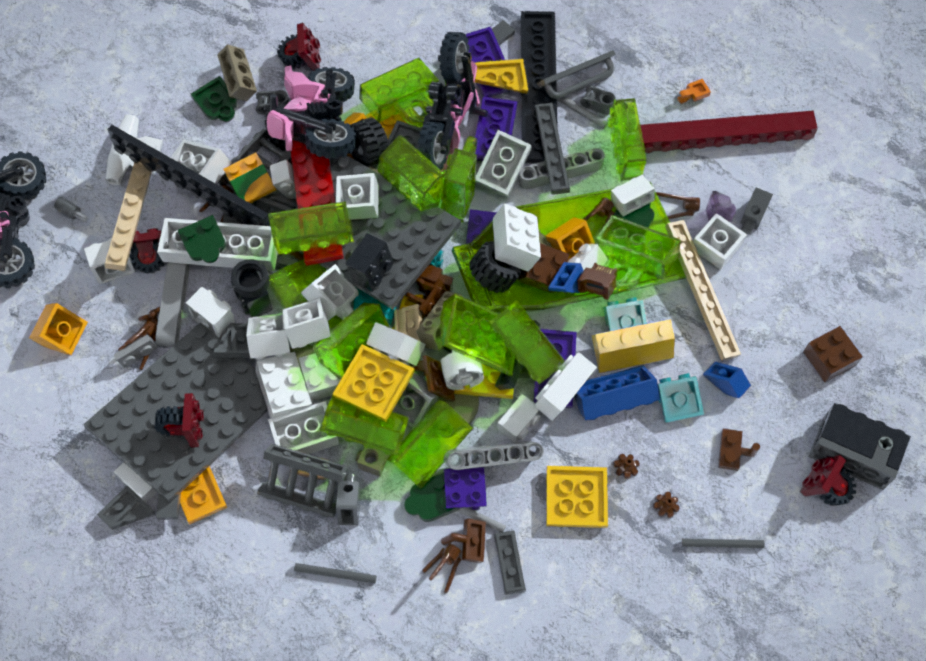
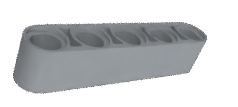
(584, 157)
(172, 304)
(502, 457)

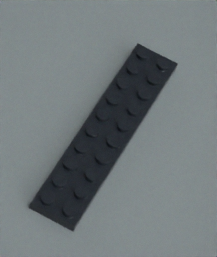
(539, 59)
(186, 178)

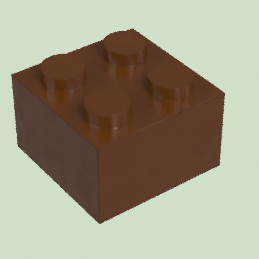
(545, 269)
(832, 354)

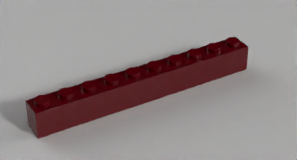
(729, 131)

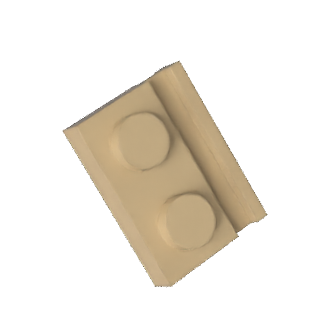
(408, 320)

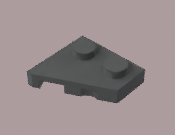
(233, 343)
(125, 509)

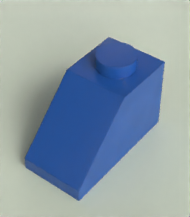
(567, 278)
(728, 379)

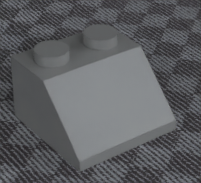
(415, 400)

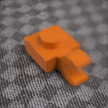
(695, 90)

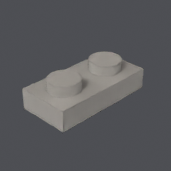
(135, 351)

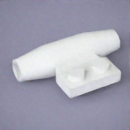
(117, 163)

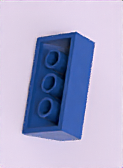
(617, 392)

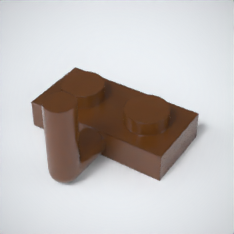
(731, 449)
(472, 539)

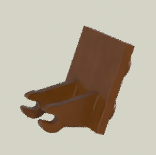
(436, 290)
(434, 377)

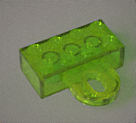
(399, 92)
(627, 139)
(460, 180)
(636, 251)

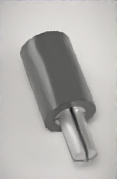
(69, 209)

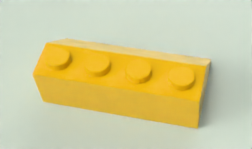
(634, 346)

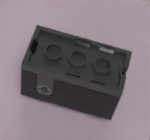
(868, 446)

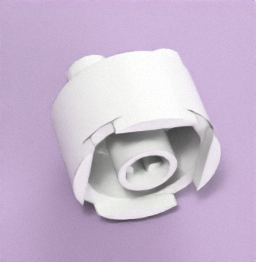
(461, 371)

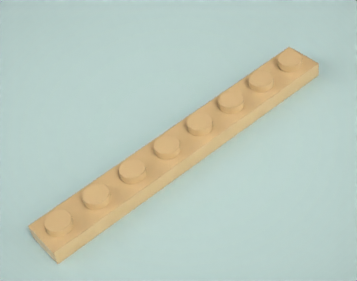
(128, 218)
(704, 292)

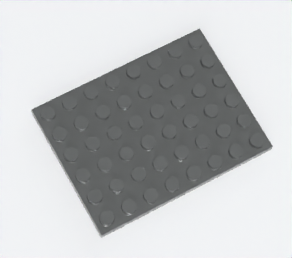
(411, 235)
(225, 391)

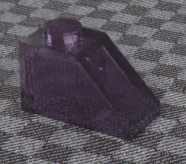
(721, 205)

